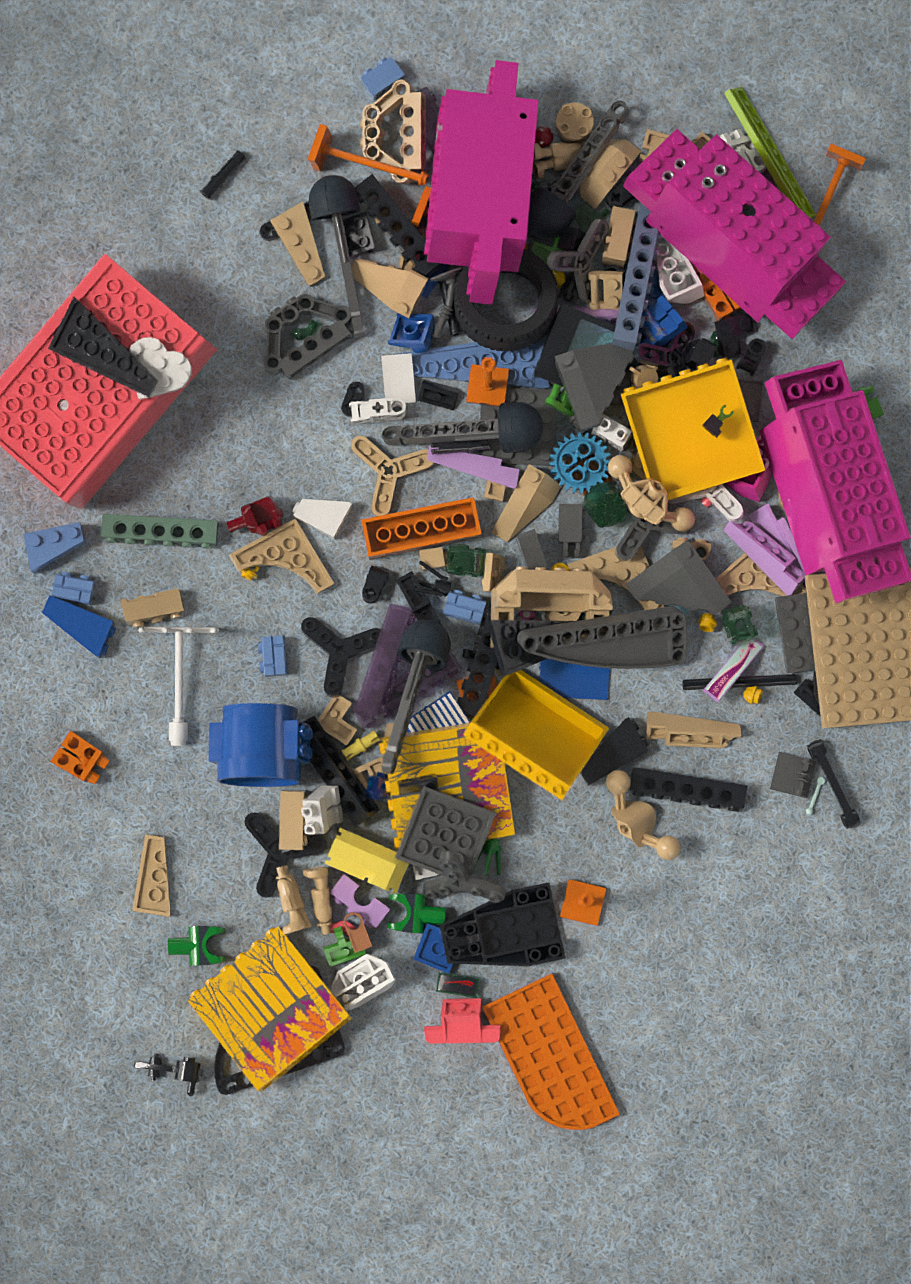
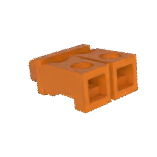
(718, 301)
(85, 761)

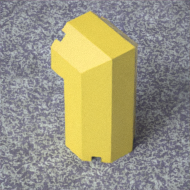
(367, 859)

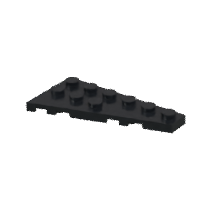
(92, 345)
(508, 651)

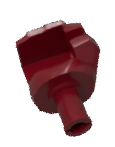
(258, 517)

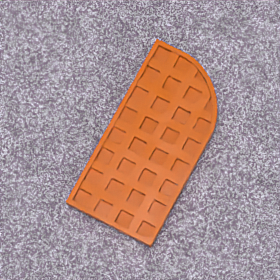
(551, 1056)

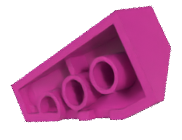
(754, 485)

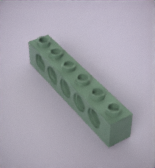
(111, 522)

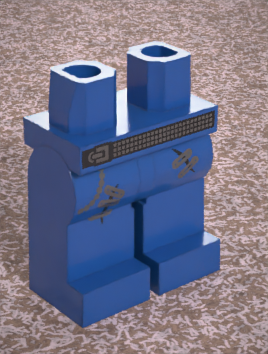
(661, 323)

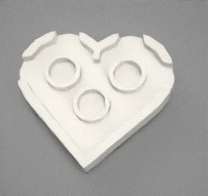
(168, 367)

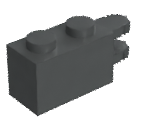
(570, 527)

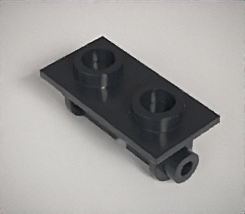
(569, 289)
(806, 694)

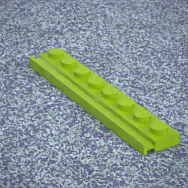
(767, 149)

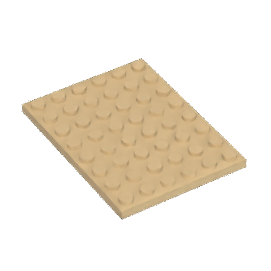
(861, 654)

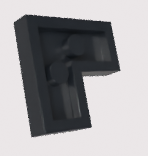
(728, 332)

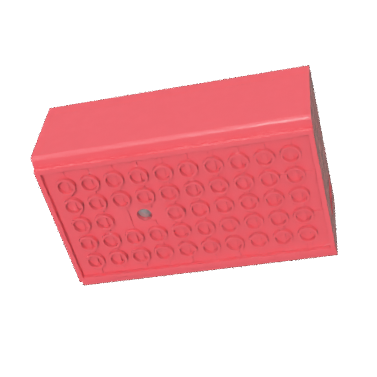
(73, 422)

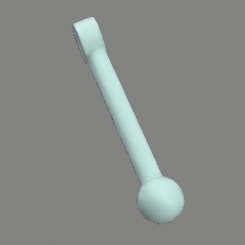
(820, 781)

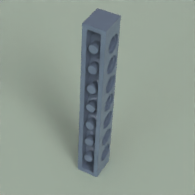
(630, 338)

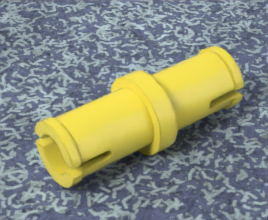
(360, 745)

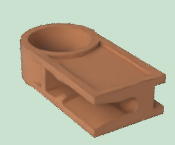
(358, 937)

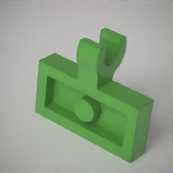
(342, 950)

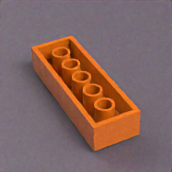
(421, 528)

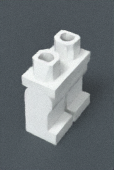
(744, 147)
(615, 433)
(322, 809)

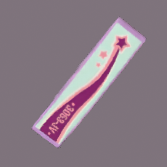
(732, 669)

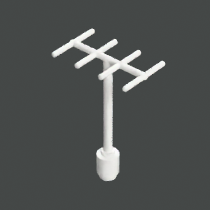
(178, 728)

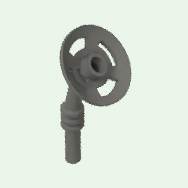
(450, 278)

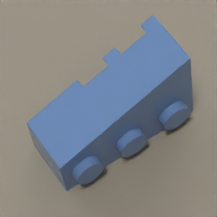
(53, 543)

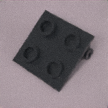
(358, 234)

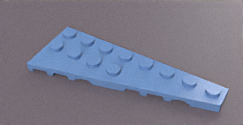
(456, 360)

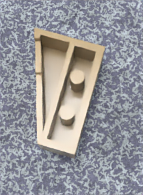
(619, 237)
(153, 607)
(292, 822)

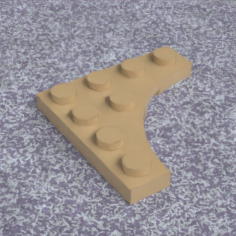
(287, 549)
(609, 568)
(746, 575)

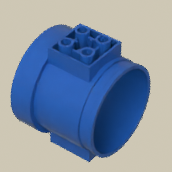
(259, 745)

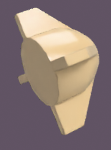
(643, 374)

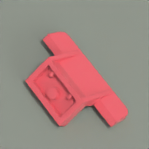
(462, 1024)

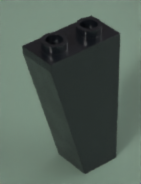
(615, 752)

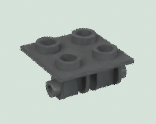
(793, 775)

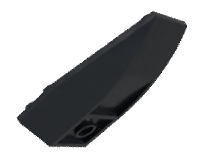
(506, 933)

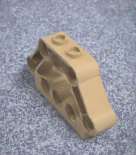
(385, 106)

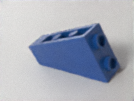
(84, 626)

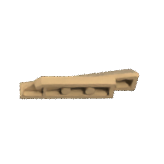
(690, 731)

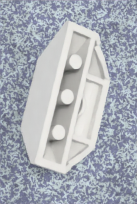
(362, 981)

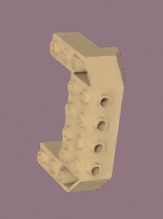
(550, 591)

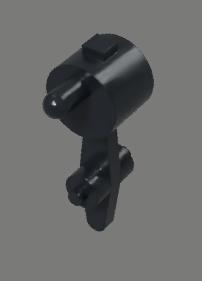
(185, 1070)

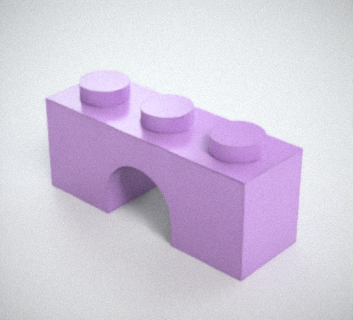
(372, 913)

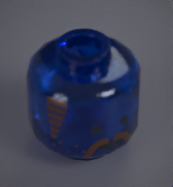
(377, 788)

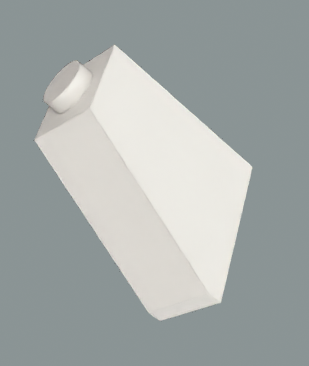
(322, 514)

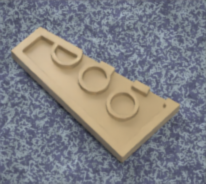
(298, 239)
(152, 881)

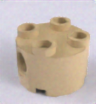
(574, 123)

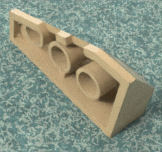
(528, 500)

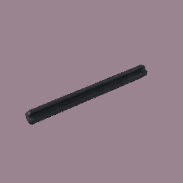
(747, 681)

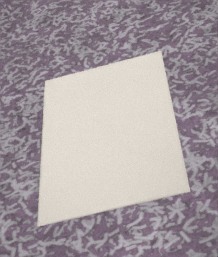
(398, 377)

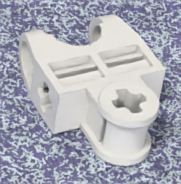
(369, 408)

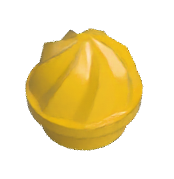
(560, 277)
(707, 622)
(753, 695)

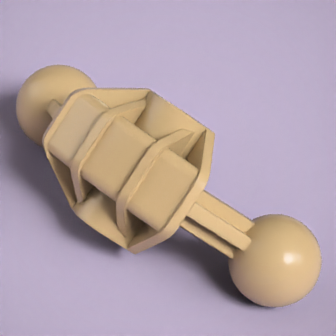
(648, 497)
(638, 818)

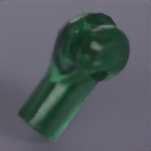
(303, 333)
(714, 340)

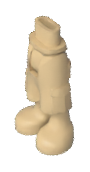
(561, 154)
(320, 897)
(291, 901)

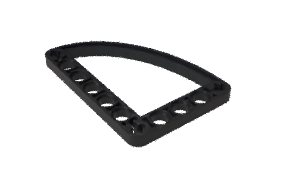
(309, 1060)

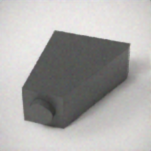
(531, 550)

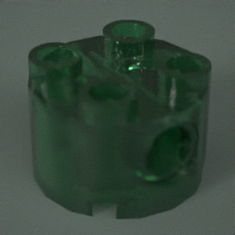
(605, 505)
(465, 561)
(729, 620)

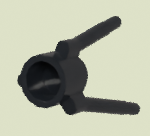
(439, 587)

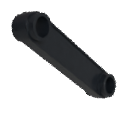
(849, 817)

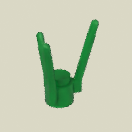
(490, 847)

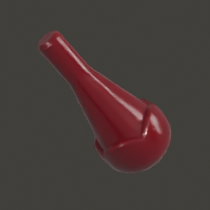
(543, 136)

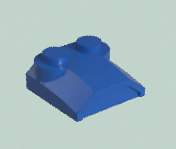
(413, 332)

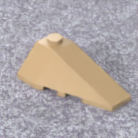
(394, 287)

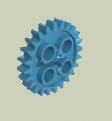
(570, 449)

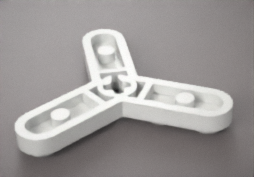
(720, 498)

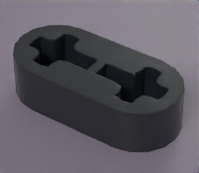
(348, 397)

